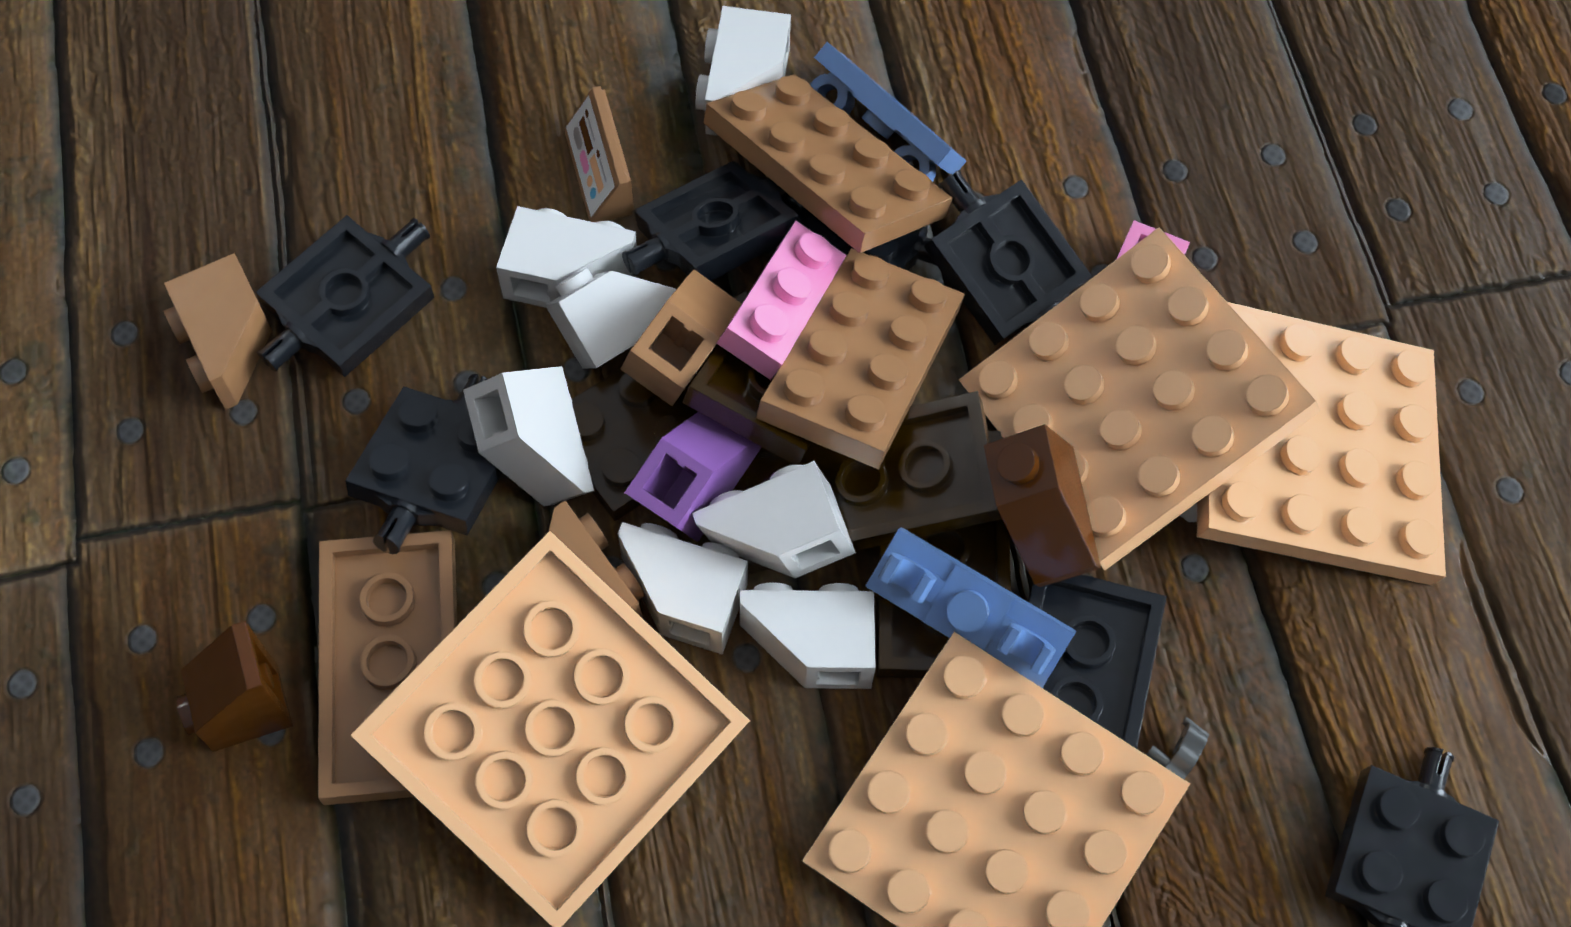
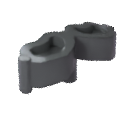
(1186, 752)

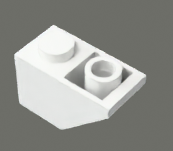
(743, 53)
(550, 247)
(531, 432)
(781, 523)
(685, 586)
(815, 635)

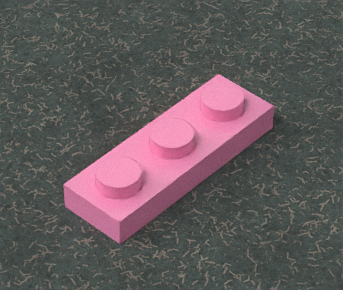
(782, 300)

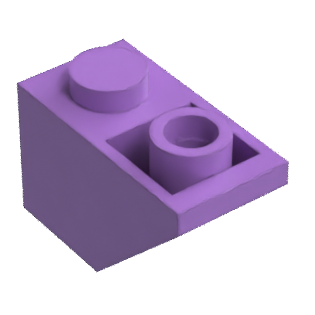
(691, 470)

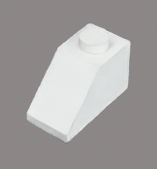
(605, 313)

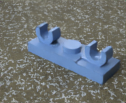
(884, 113)
(966, 602)

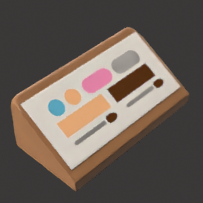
(599, 159)

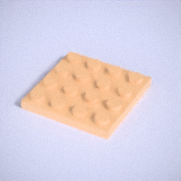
(1148, 388)
(1356, 477)
(551, 730)
(994, 807)

